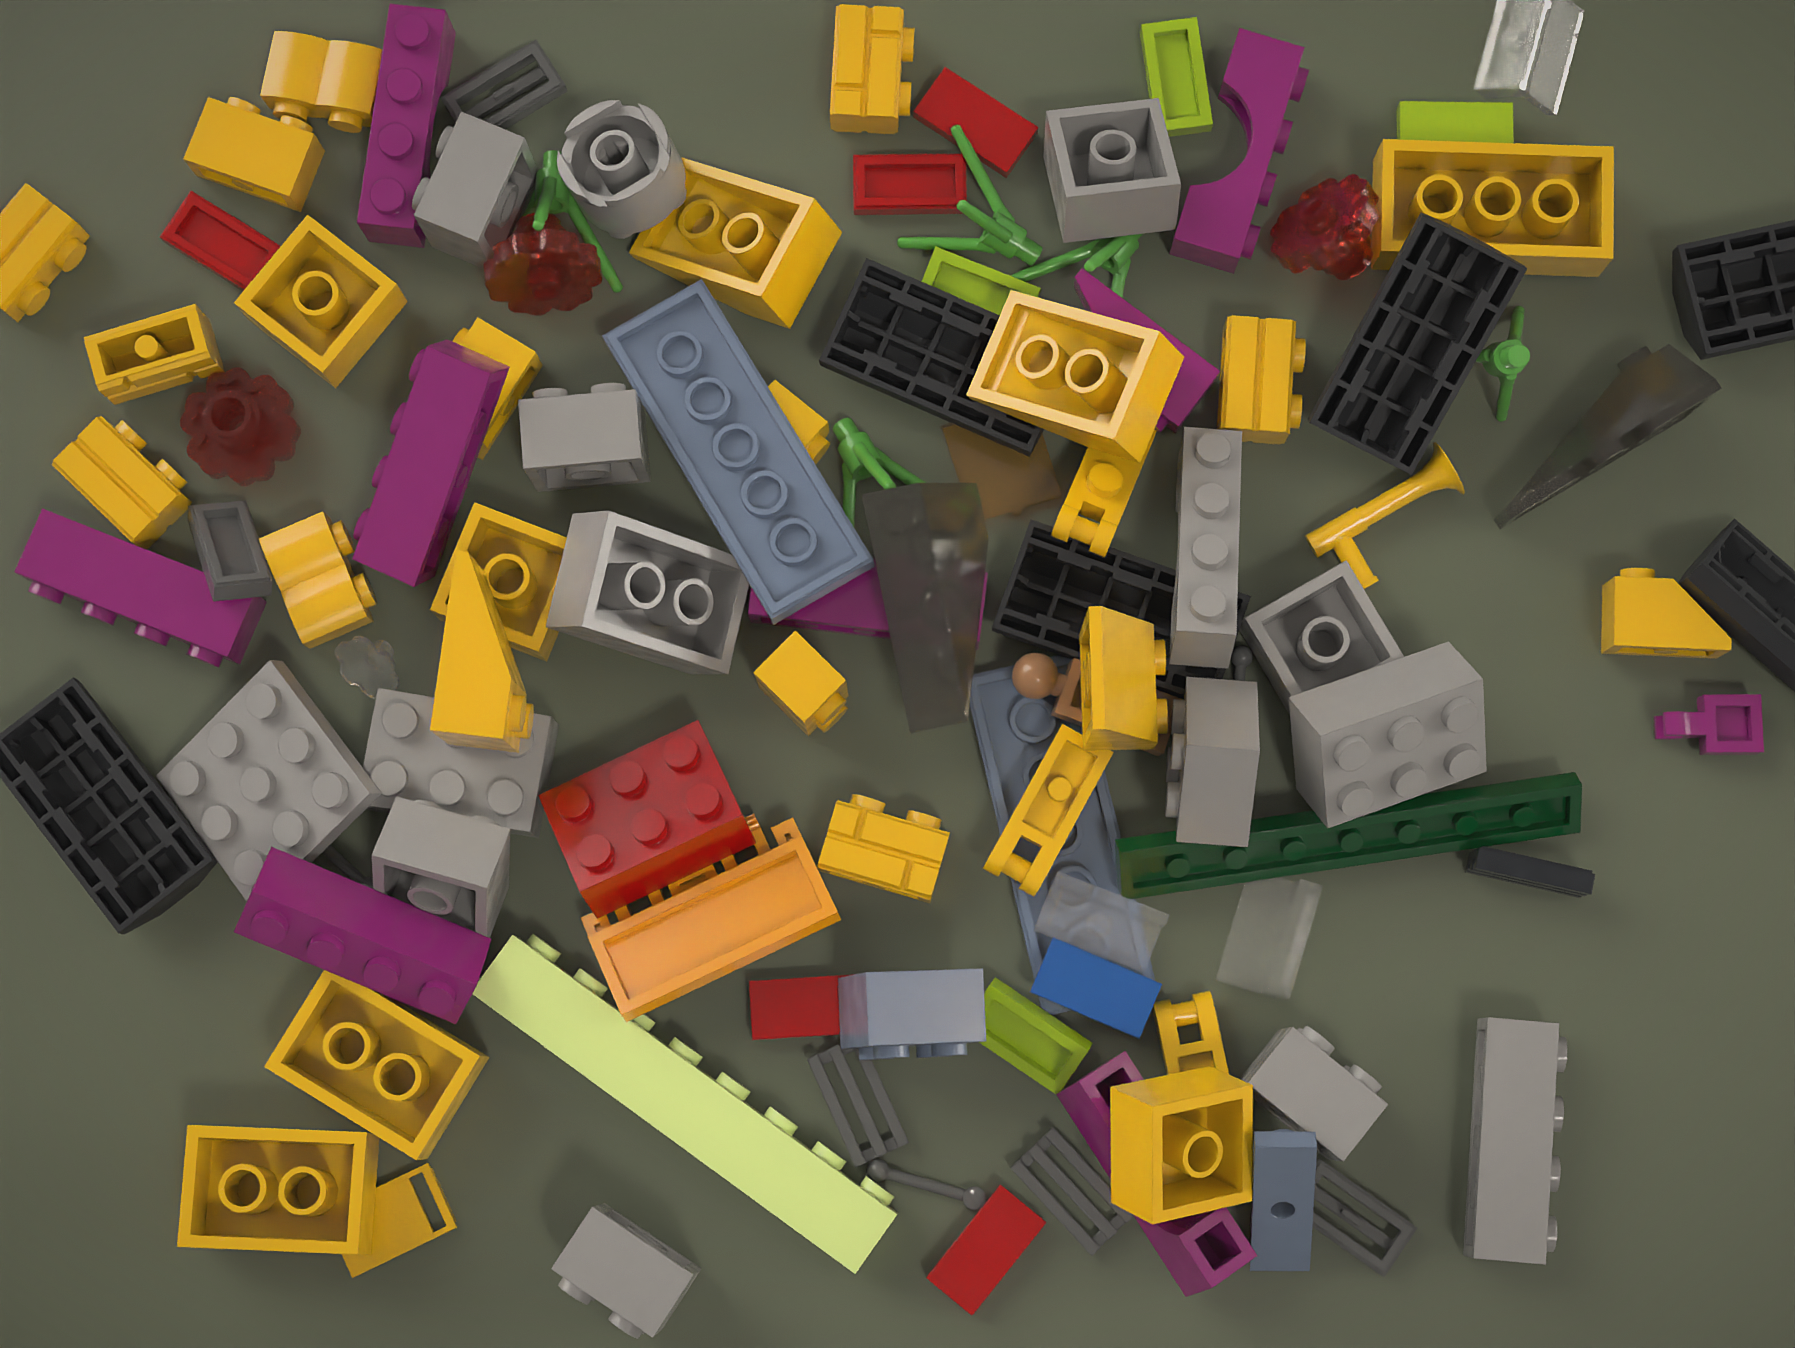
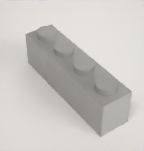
(1513, 1140)

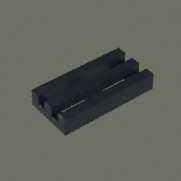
(1530, 872)

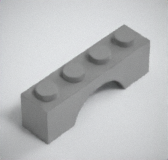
(1207, 548)

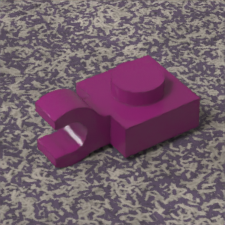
(1722, 723)

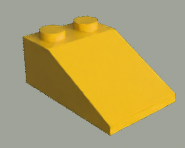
(745, 240)
(1077, 374)
(478, 682)
(1120, 682)

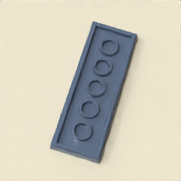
(738, 452)
(1012, 743)

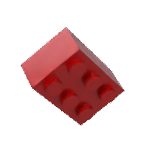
(646, 819)

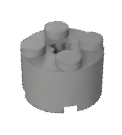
(622, 167)

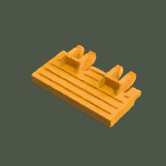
(712, 923)

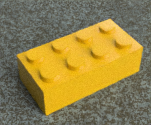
(1526, 200)

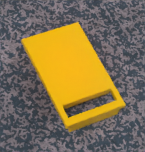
(401, 1220)

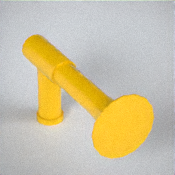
(1339, 532)

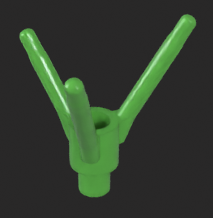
(553, 197)
(999, 232)
(1109, 253)
(1505, 360)
(863, 461)

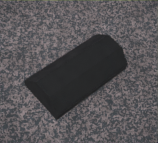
(1736, 290)
(1417, 343)
(920, 351)
(1061, 579)
(1749, 596)
(101, 808)

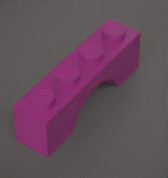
(409, 85)
(1256, 87)
(1194, 1248)

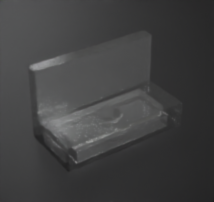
(1529, 51)
(1100, 922)
(1269, 936)

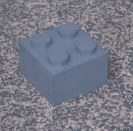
(908, 1009)

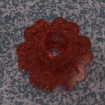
(1328, 228)
(542, 269)
(251, 449)

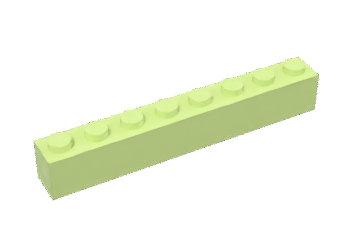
(687, 1103)

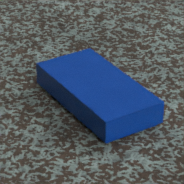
(1095, 988)

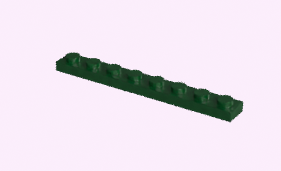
(1405, 830)

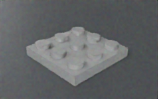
(267, 778)

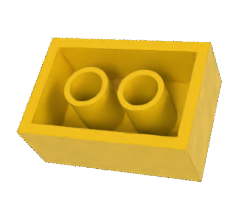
(377, 1063)
(278, 1190)

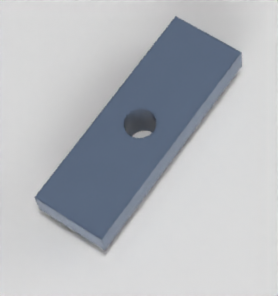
(1282, 1199)

